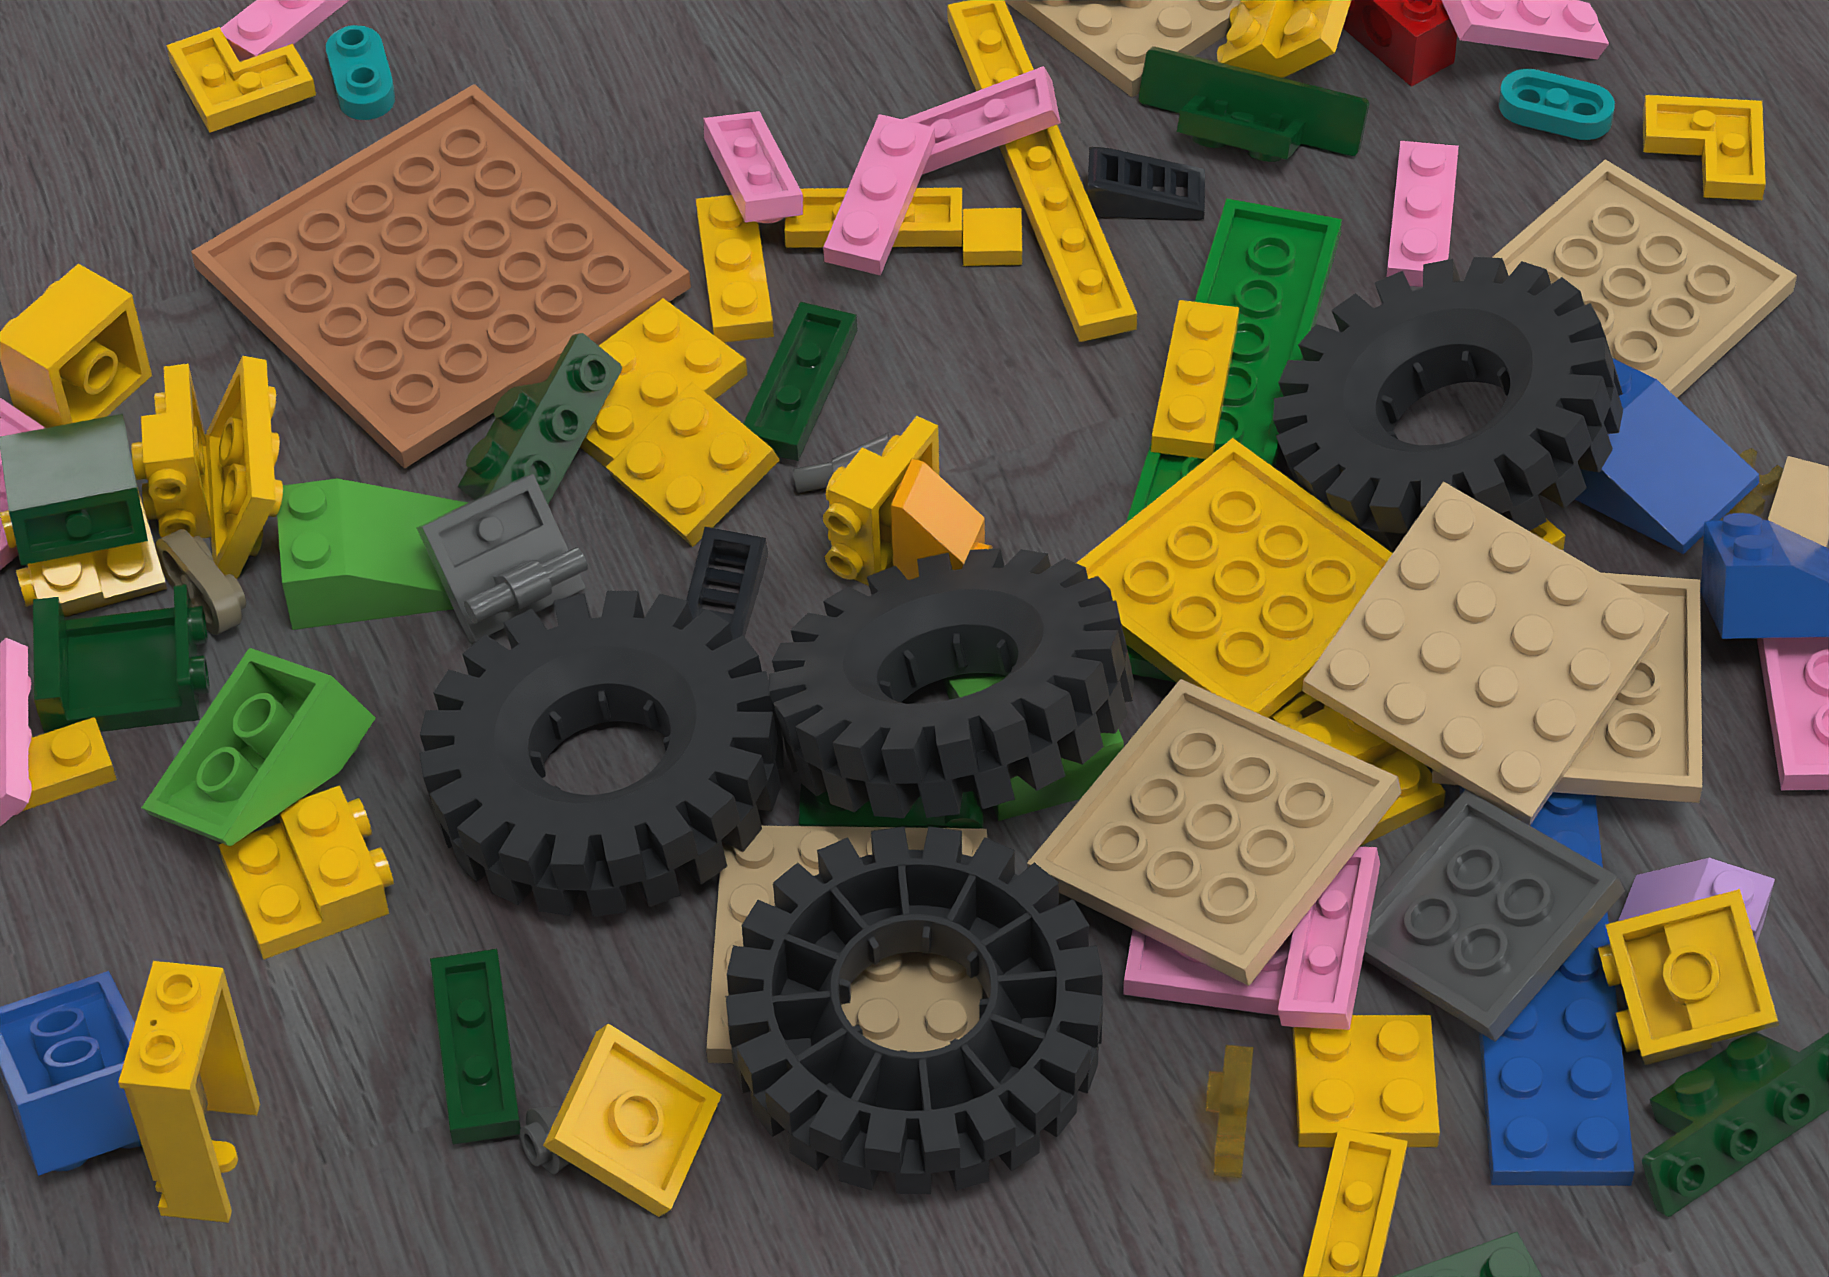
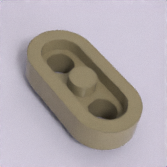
(190, 562)

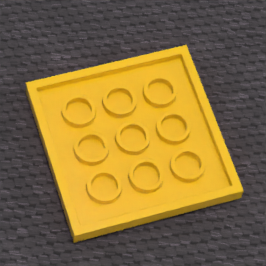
(1236, 579)

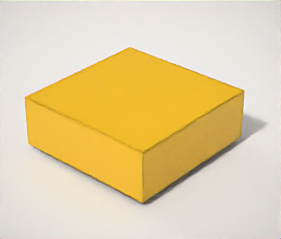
(992, 236)

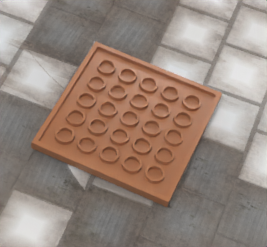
(438, 272)

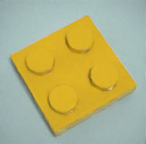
(692, 463)
(1367, 1080)
(633, 1120)

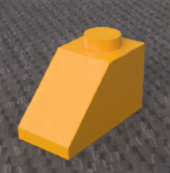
(932, 521)

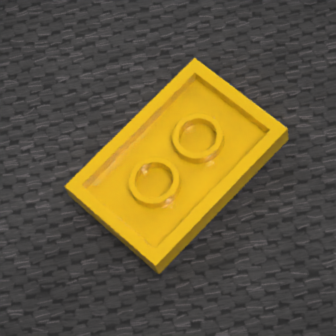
(658, 360)
(242, 466)

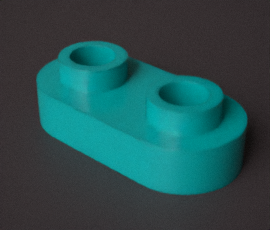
(360, 72)
(1556, 104)

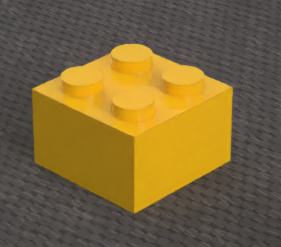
(74, 351)

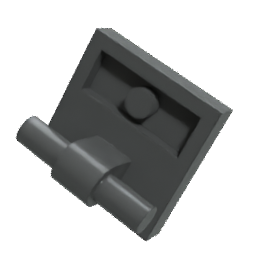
(502, 557)

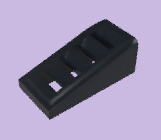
(1115, 189)
(733, 549)

